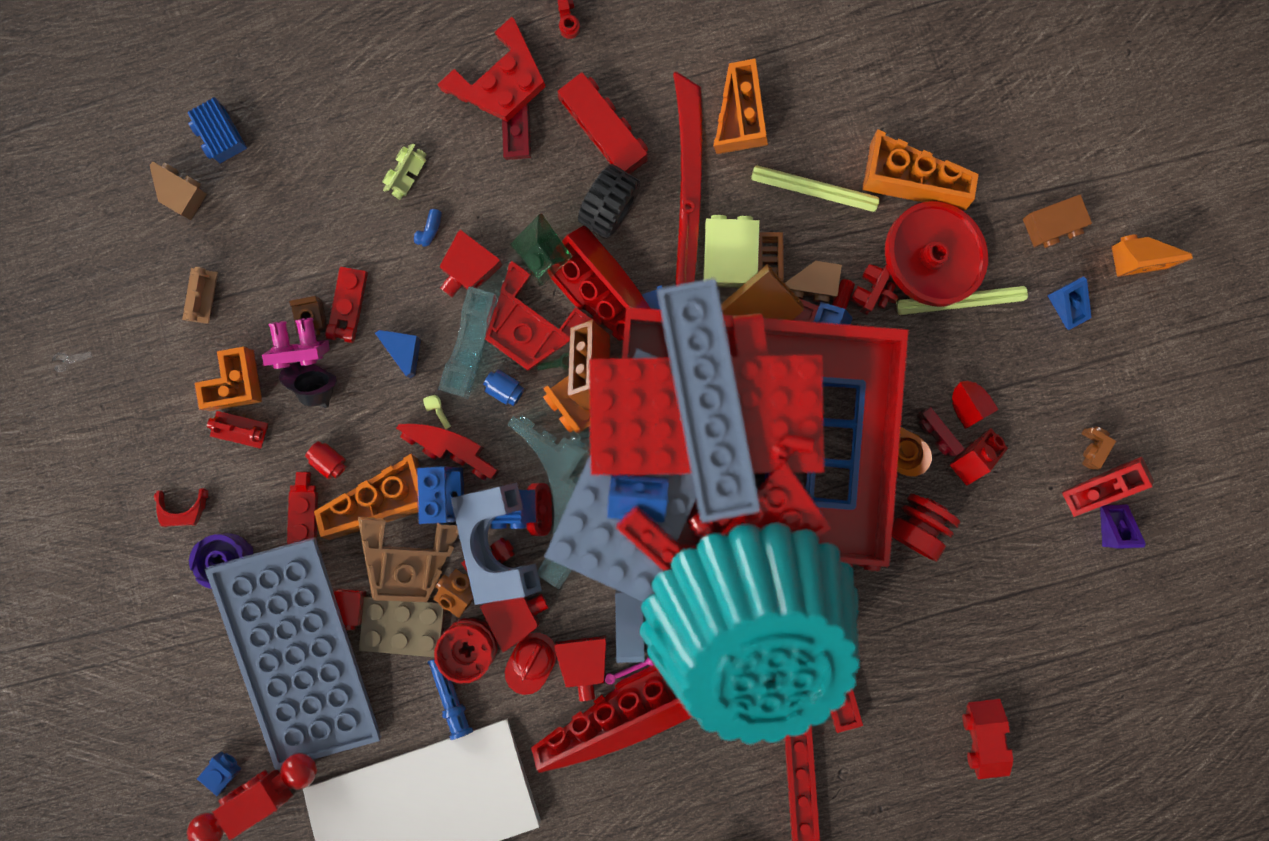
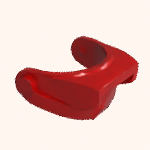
(189, 517)

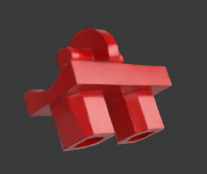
(866, 299)

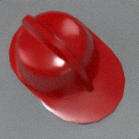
(530, 663)

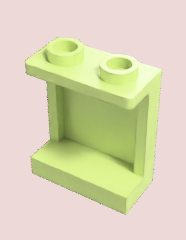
(731, 250)

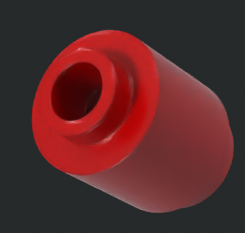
(326, 460)

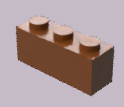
(586, 343)

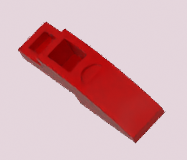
(439, 442)

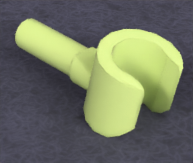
(434, 403)

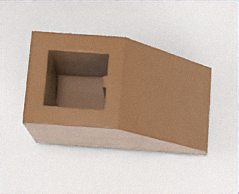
(176, 193)
(817, 281)

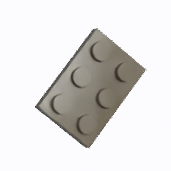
(401, 627)

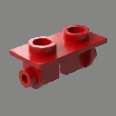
(237, 429)

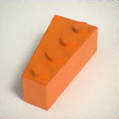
(915, 174)

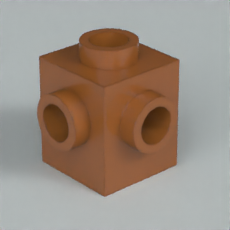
(454, 593)

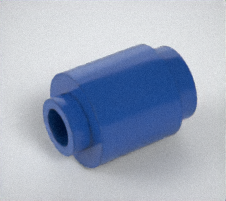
(503, 387)

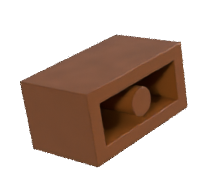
(1057, 221)

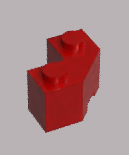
(989, 749)

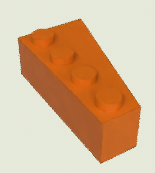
(385, 496)

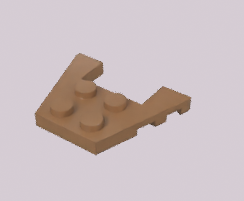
(404, 571)

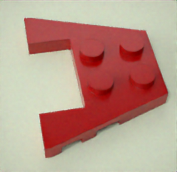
(505, 85)
(520, 330)

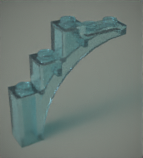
(559, 463)

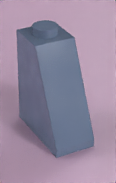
(628, 623)

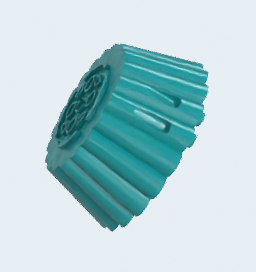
(754, 611)

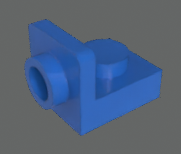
(219, 772)

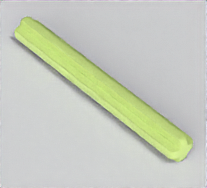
(815, 188)
(978, 298)

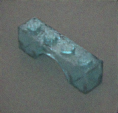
(465, 358)

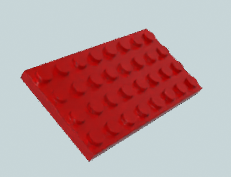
(640, 424)

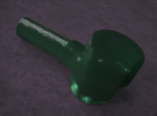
(554, 364)

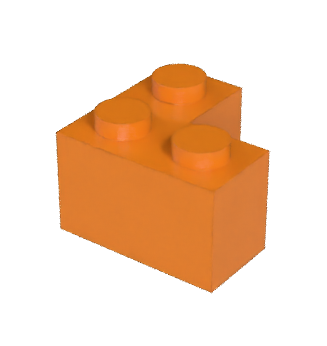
(237, 384)

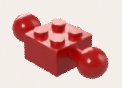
(253, 800)

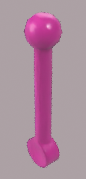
(610, 677)

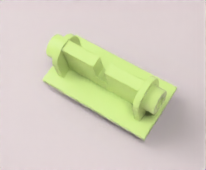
(397, 178)

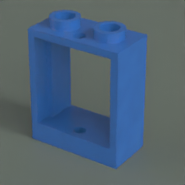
(436, 491)

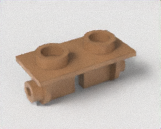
(200, 295)

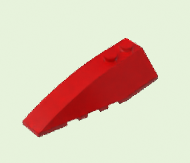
(597, 282)
(627, 715)

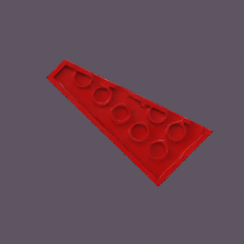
(785, 502)

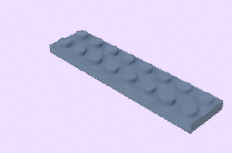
(708, 400)

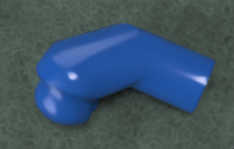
(431, 228)

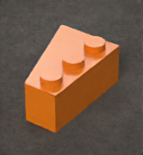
(742, 112)

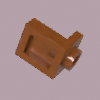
(1099, 450)

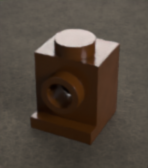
(313, 306)

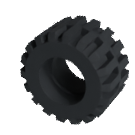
(608, 200)

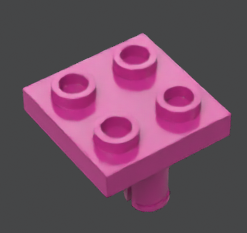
(284, 353)

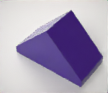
(1119, 528)

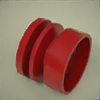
(924, 526)
(459, 663)

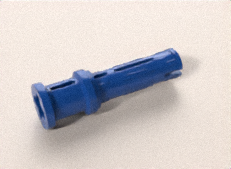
(453, 710)

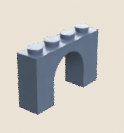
(489, 578)

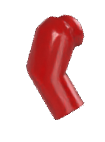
(790, 444)

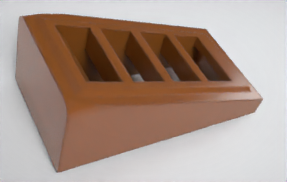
(771, 237)

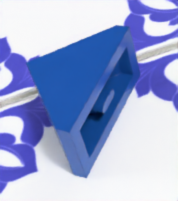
(1072, 303)
(403, 349)

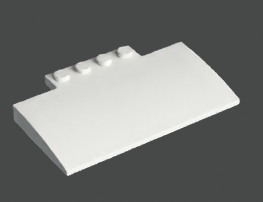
(435, 793)

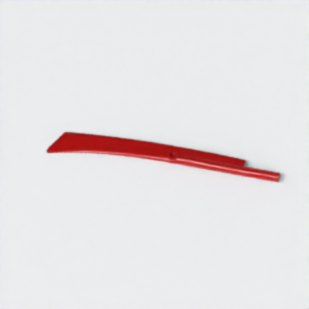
(690, 123)

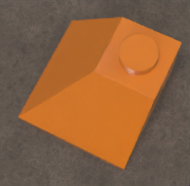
(1145, 254)

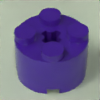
(210, 549)

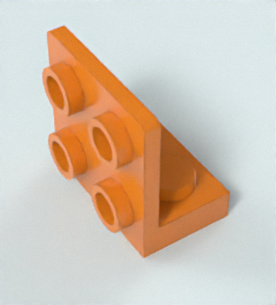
(574, 415)

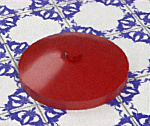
(936, 254)

